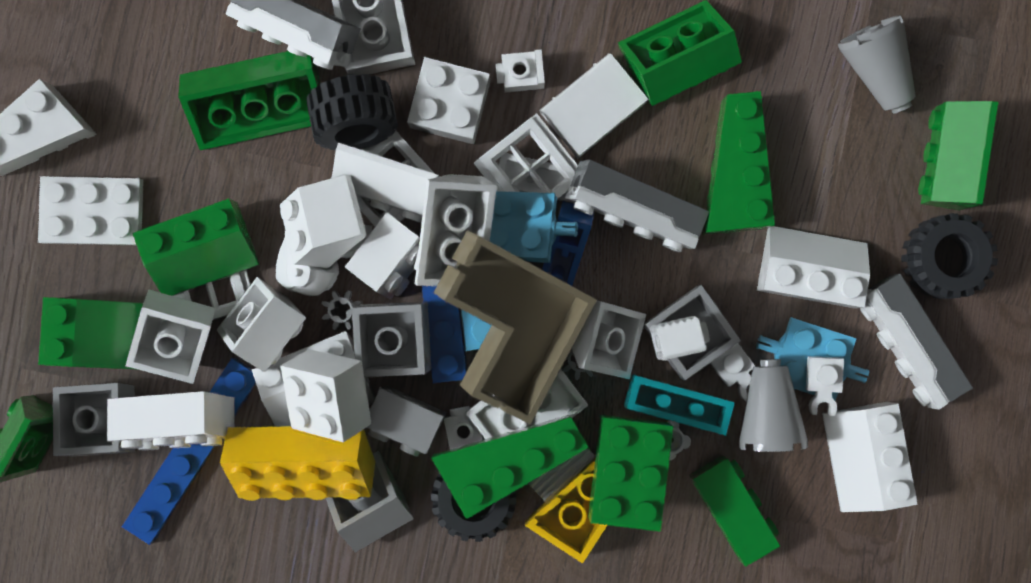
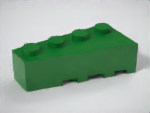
(740, 169)
(502, 464)

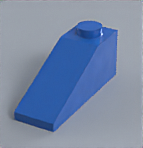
(568, 250)

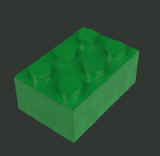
(630, 473)

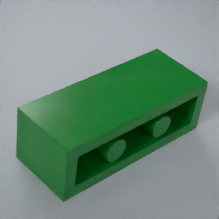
(735, 509)

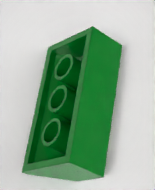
(248, 98)

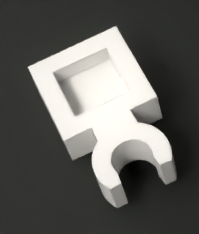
(734, 367)
(824, 377)

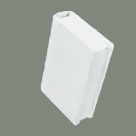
(593, 105)

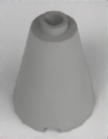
(883, 62)
(772, 410)

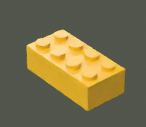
(296, 464)

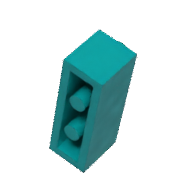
(679, 404)

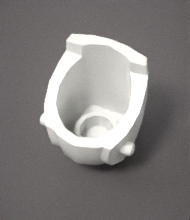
(303, 279)

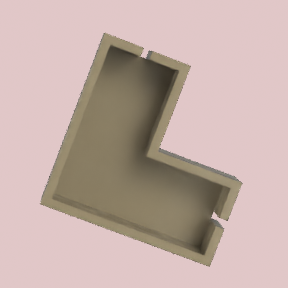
(531, 320)

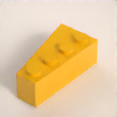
(566, 519)

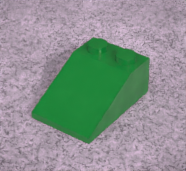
(87, 332)
(25, 437)

